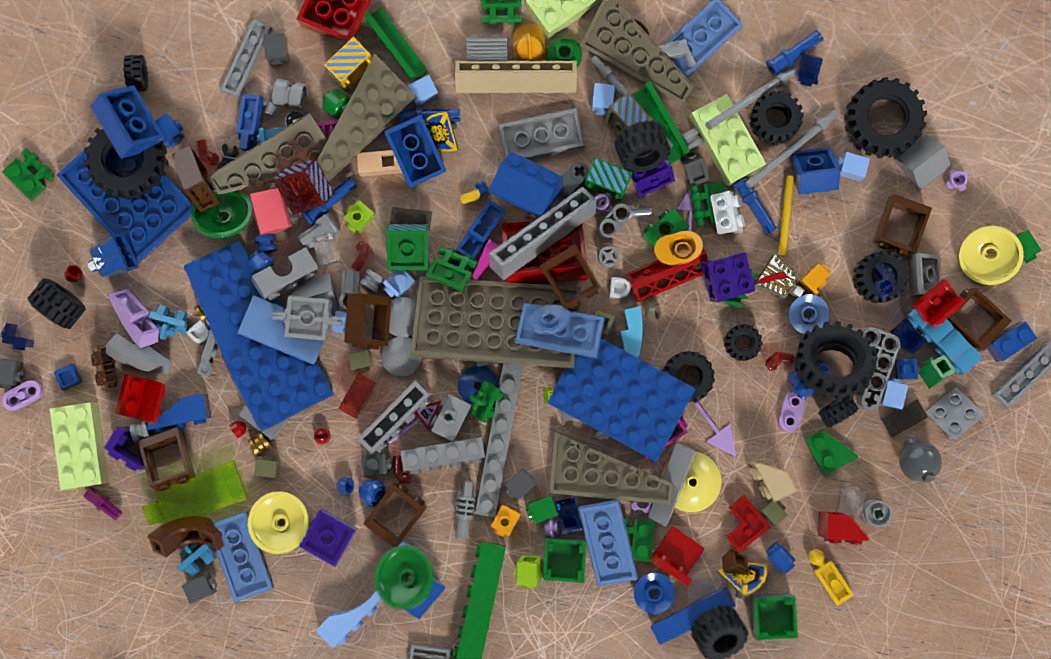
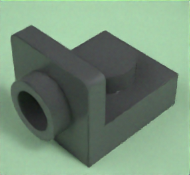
(695, 169)
(376, 464)

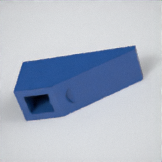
(186, 410)

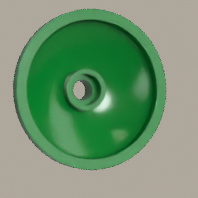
(226, 218)
(393, 574)

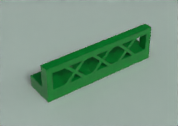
(396, 45)
(653, 106)

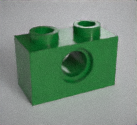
(669, 219)

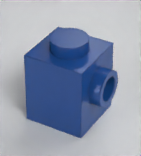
(171, 130)

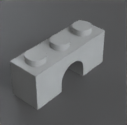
(270, 285)

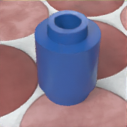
(780, 557)

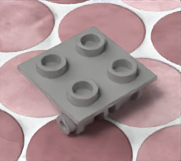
(955, 414)

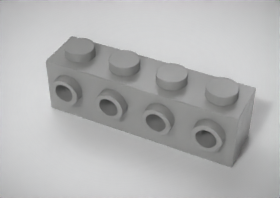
(391, 420)
(440, 454)

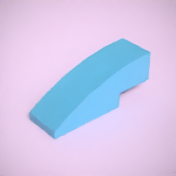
(632, 337)

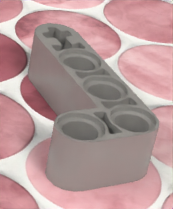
(882, 375)

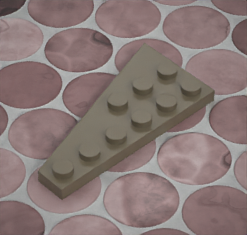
(627, 46)
(372, 107)
(262, 163)
(590, 473)

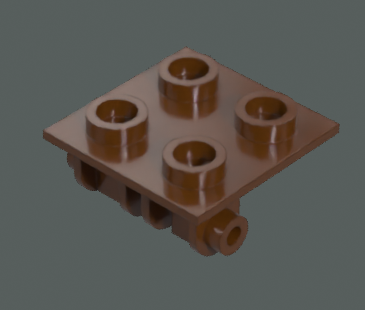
(101, 378)

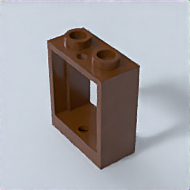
(194, 179)
(908, 206)
(589, 292)
(355, 320)
(1000, 323)
(160, 441)
(381, 530)

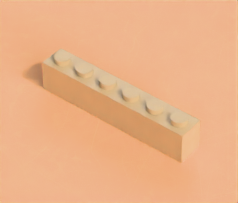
(516, 77)

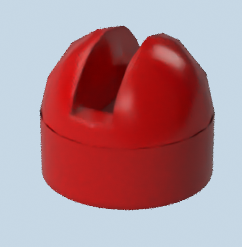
(73, 273)
(238, 428)
(320, 431)

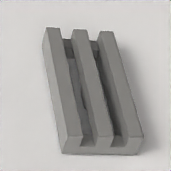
(430, 648)

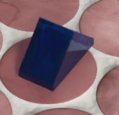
(568, 516)

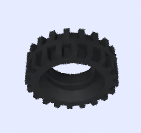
(866, 136)
(124, 187)
(842, 340)

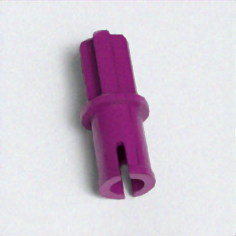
(102, 503)

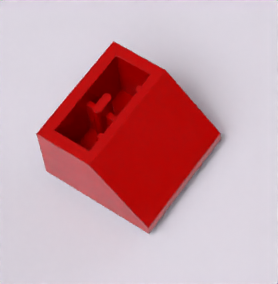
(838, 527)

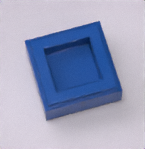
(67, 377)

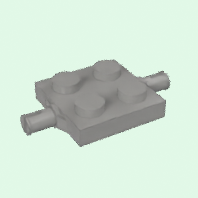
(307, 318)

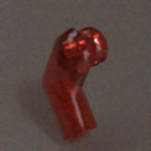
(205, 155)
(362, 256)
(777, 358)
(398, 471)

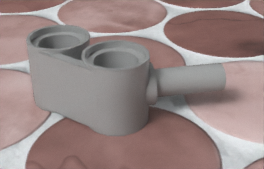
(617, 223)

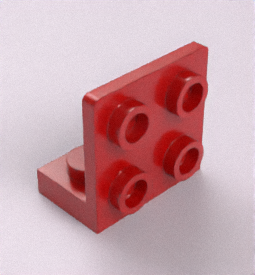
(140, 398)
(677, 555)

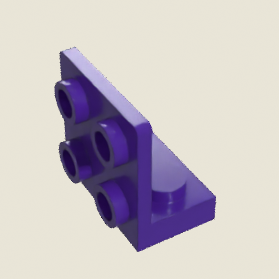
(653, 179)
(727, 277)
(116, 446)

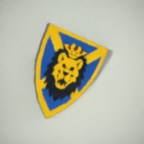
(442, 131)
(747, 583)

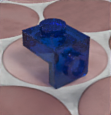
(809, 69)
(886, 282)
(8, 335)
(908, 336)

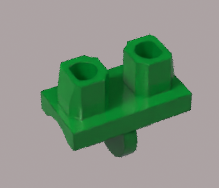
(484, 400)

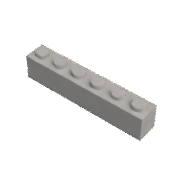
(542, 233)

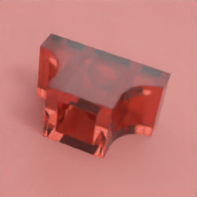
(357, 396)

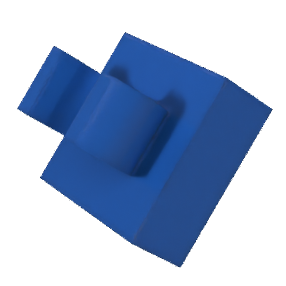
(906, 369)

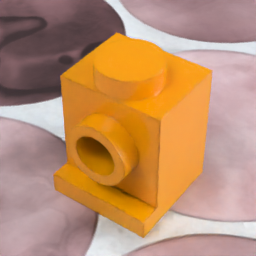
(815, 278)

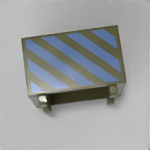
(624, 113)

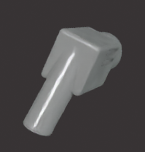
(678, 49)

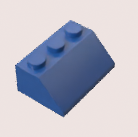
(126, 121)
(415, 151)
(526, 184)

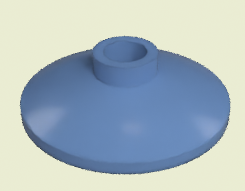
(817, 308)
(549, 319)

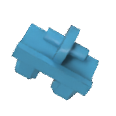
(169, 325)
(190, 564)

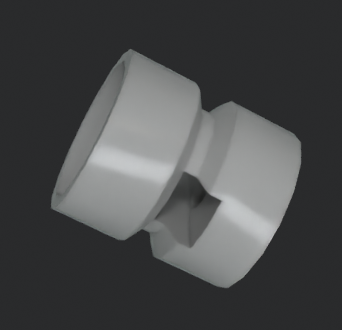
(289, 93)
(876, 513)

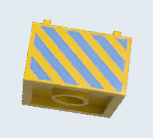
(348, 64)

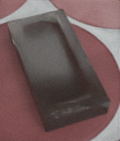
(904, 418)

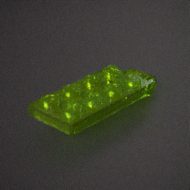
(204, 495)

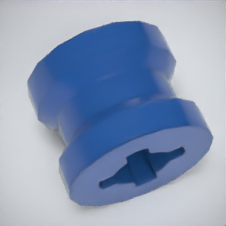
(265, 243)

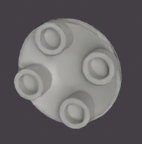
(402, 317)
(397, 357)

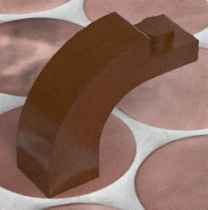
(185, 531)

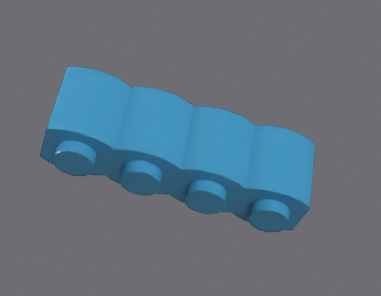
(947, 341)

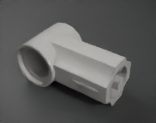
(323, 225)
(350, 284)

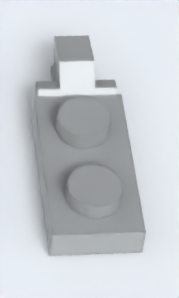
(210, 350)

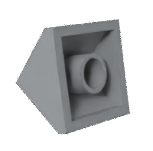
(923, 161)
(923, 273)
(318, 287)

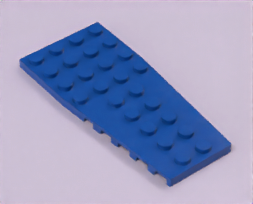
(266, 378)

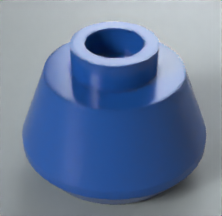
(259, 262)
(371, 492)

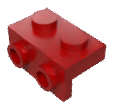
(938, 304)

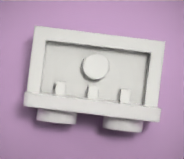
(726, 212)

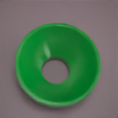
(553, 50)

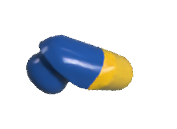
(481, 189)

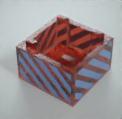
(303, 186)

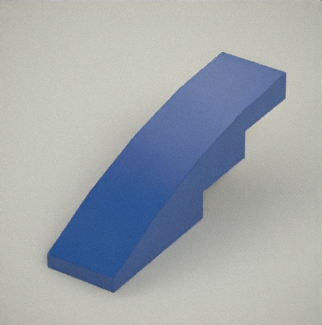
(480, 231)
(683, 619)

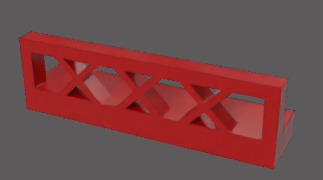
(653, 272)

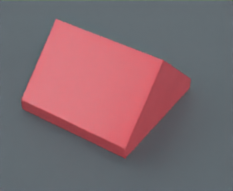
(269, 212)

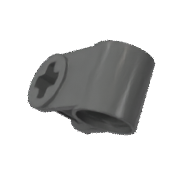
(572, 182)

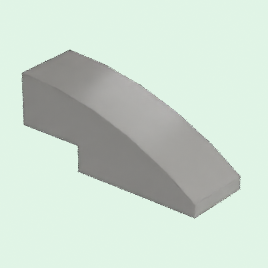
(140, 358)

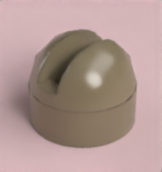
(653, 312)

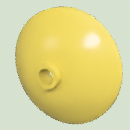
(993, 267)
(707, 484)
(265, 519)

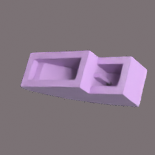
(134, 318)

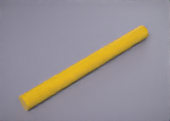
(786, 215)

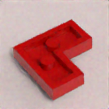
(751, 524)

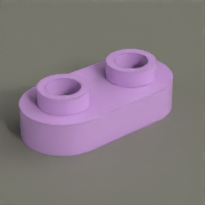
(23, 394)
(788, 410)

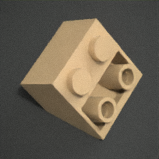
(773, 482)

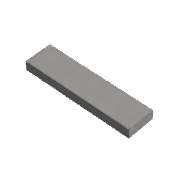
(245, 59)
(1024, 377)
(675, 473)

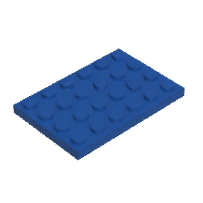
(143, 220)
(623, 398)

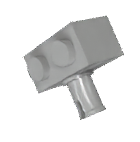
(451, 417)

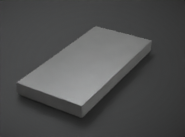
(542, 134)

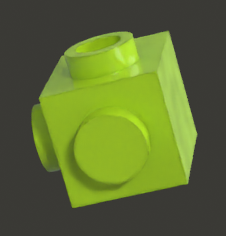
(358, 217)
(528, 571)

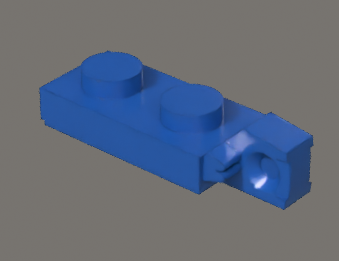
(249, 120)

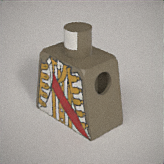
(779, 279)

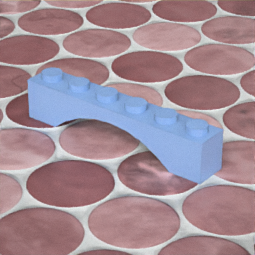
(338, 624)

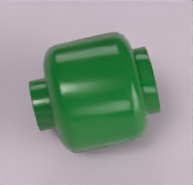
(335, 102)

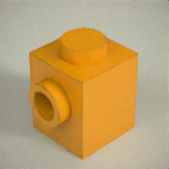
(505, 520)

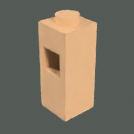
(377, 163)

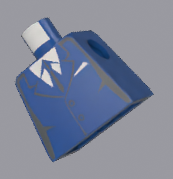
(113, 256)

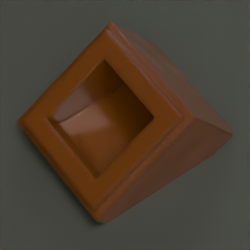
(735, 563)

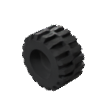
(787, 106)
(642, 146)
(864, 279)
(56, 303)
(701, 364)
(719, 632)

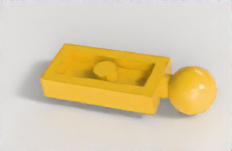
(830, 577)

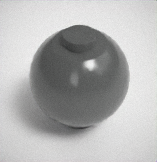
(920, 460)

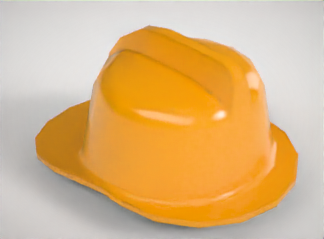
(528, 43)
(678, 248)

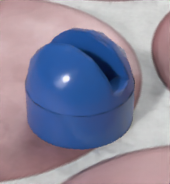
(345, 485)

